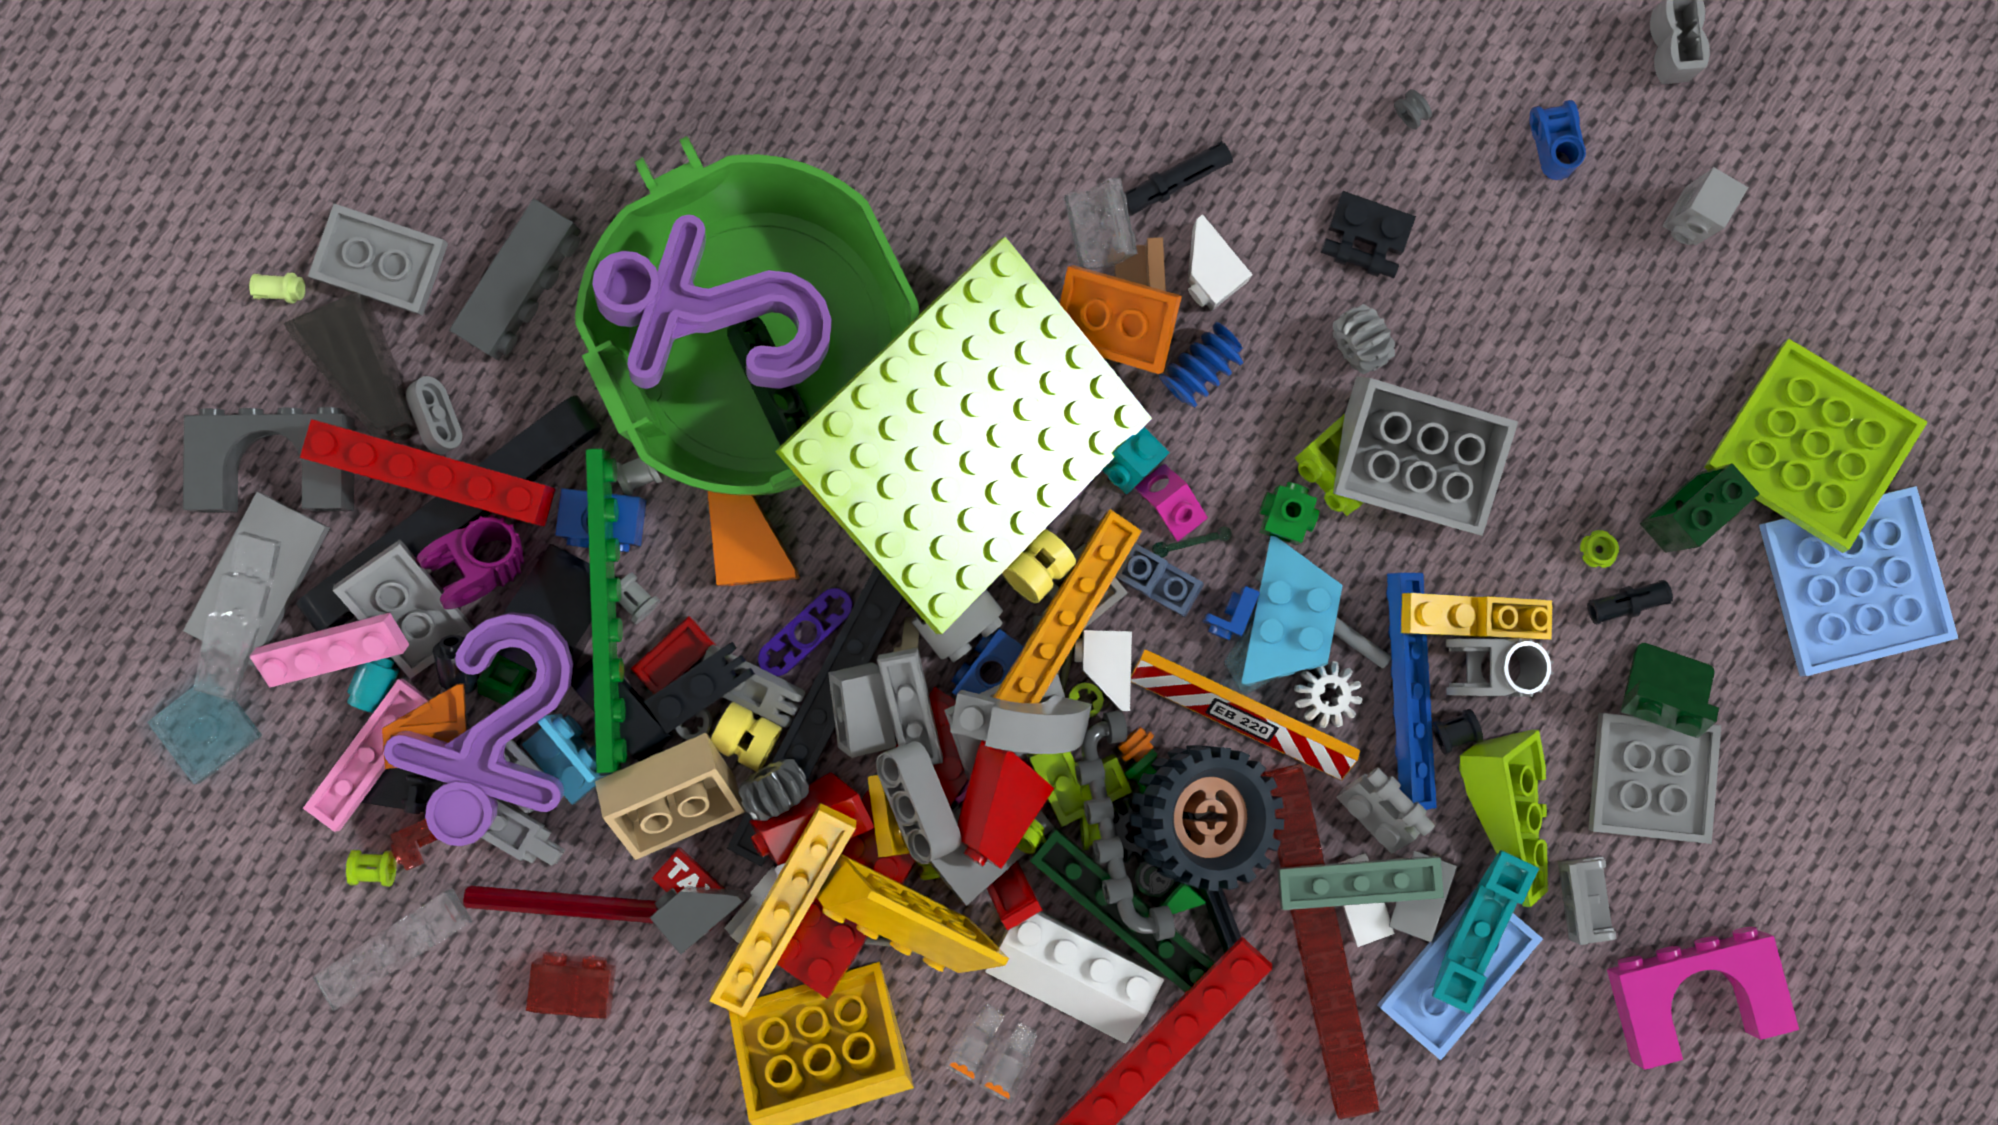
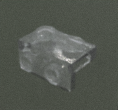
(1101, 225)

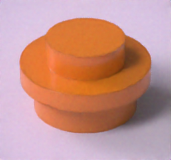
(1136, 745)

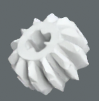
(1339, 701)

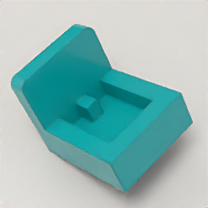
(1135, 460)

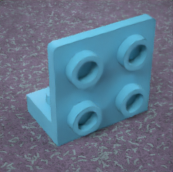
(565, 755)

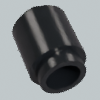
(447, 670)

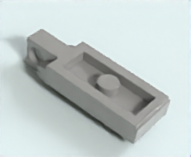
(522, 836)

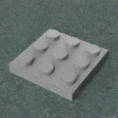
(1653, 780)

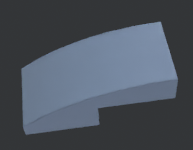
(1159, 580)

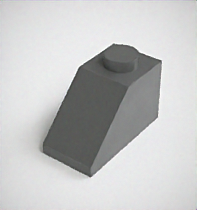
(693, 912)

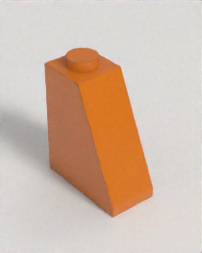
(746, 543)

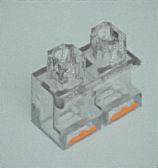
(1007, 1062)

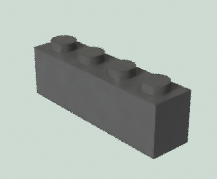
(516, 280)

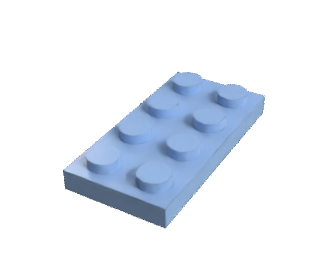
(1434, 1021)

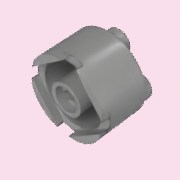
(978, 618)

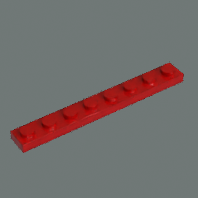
(1171, 1037)

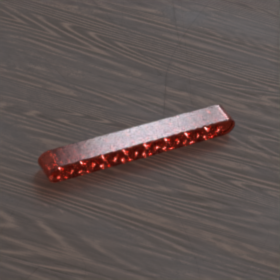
(1324, 957)

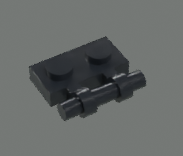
(1372, 224)

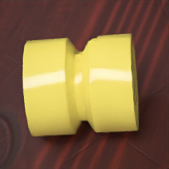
(1038, 565)
(733, 729)

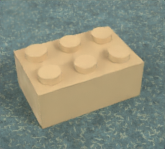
(669, 796)

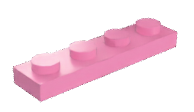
(329, 650)
(362, 761)

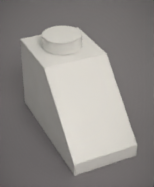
(1213, 267)
(1107, 663)

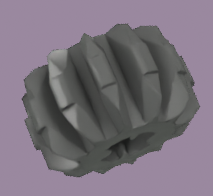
(773, 789)

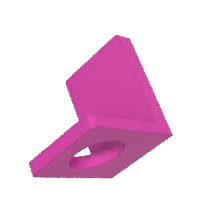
(1174, 503)

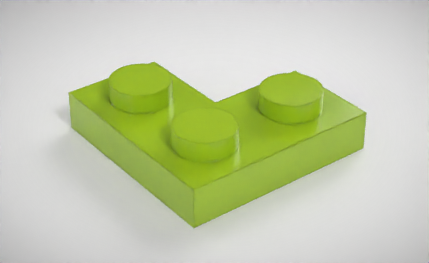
(1068, 796)

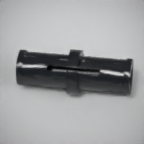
(1630, 602)

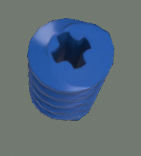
(1203, 364)

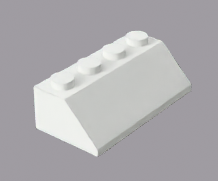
(1078, 975)

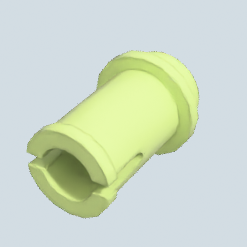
(277, 287)

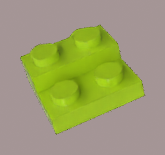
(1319, 465)

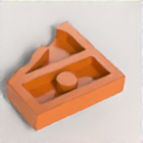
(438, 718)

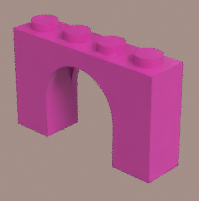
(1647, 988)

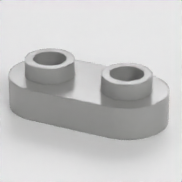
(434, 415)

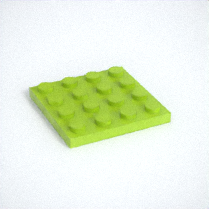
(1818, 444)

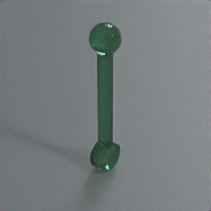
(1162, 549)

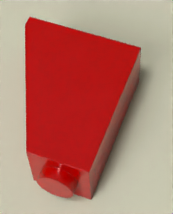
(999, 805)
(781, 833)

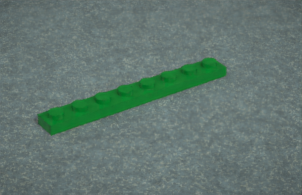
(606, 628)

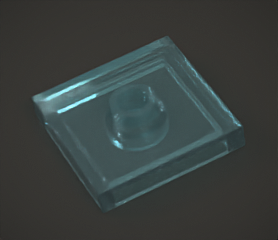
(203, 732)

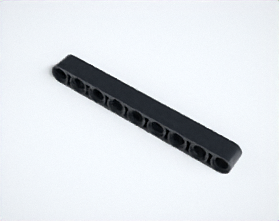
(523, 457)

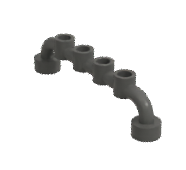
(1109, 847)

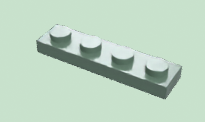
(1360, 882)

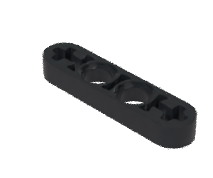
(776, 416)

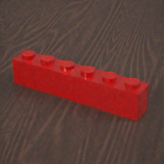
(427, 473)

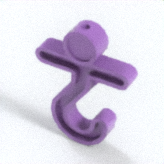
(671, 307)
(475, 760)

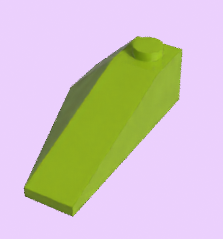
(1503, 790)

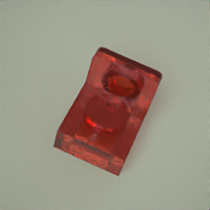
(404, 844)

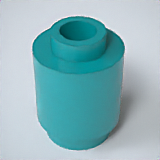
(371, 684)

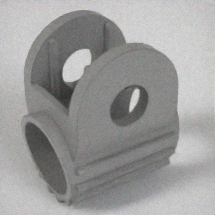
(1534, 667)

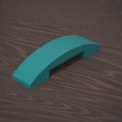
(1481, 929)

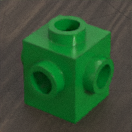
(1277, 521)

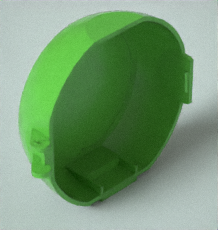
(757, 218)

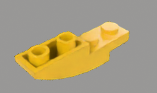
(1476, 616)

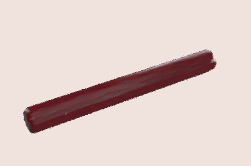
(559, 904)

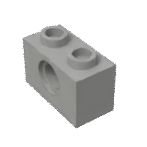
(1704, 207)

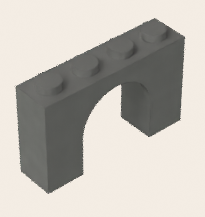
(218, 442)

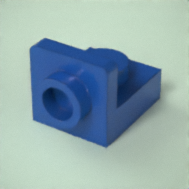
(1239, 608)

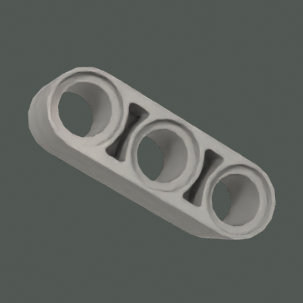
(918, 802)

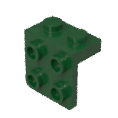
(1670, 691)

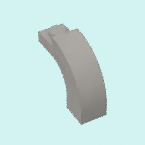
(1022, 727)

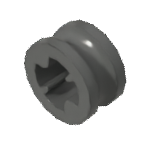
(1413, 109)

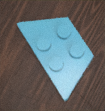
(1291, 617)

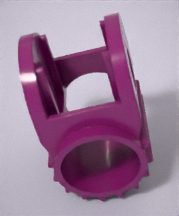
(478, 577)

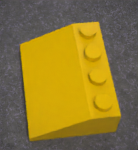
(906, 919)
(817, 1053)

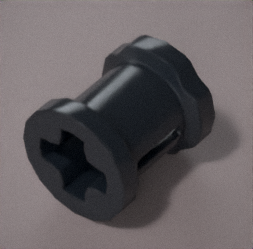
(1457, 731)

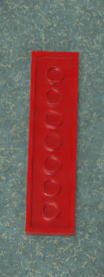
(825, 948)

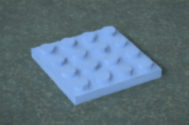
(1864, 601)

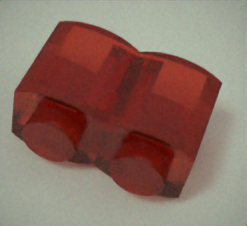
(571, 986)

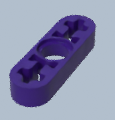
(790, 658)

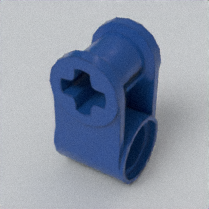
(1558, 131)

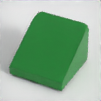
(502, 680)
(1180, 898)

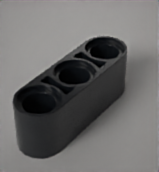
(640, 729)

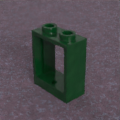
(1707, 505)

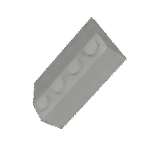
(1421, 455)

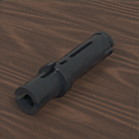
(1162, 185)

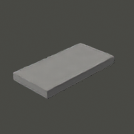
(300, 541)

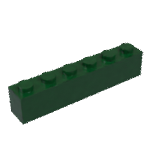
(1083, 878)

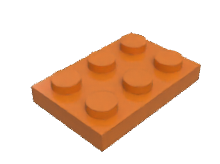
(1121, 317)

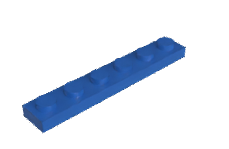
(1411, 697)

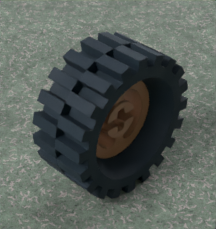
(1217, 849)

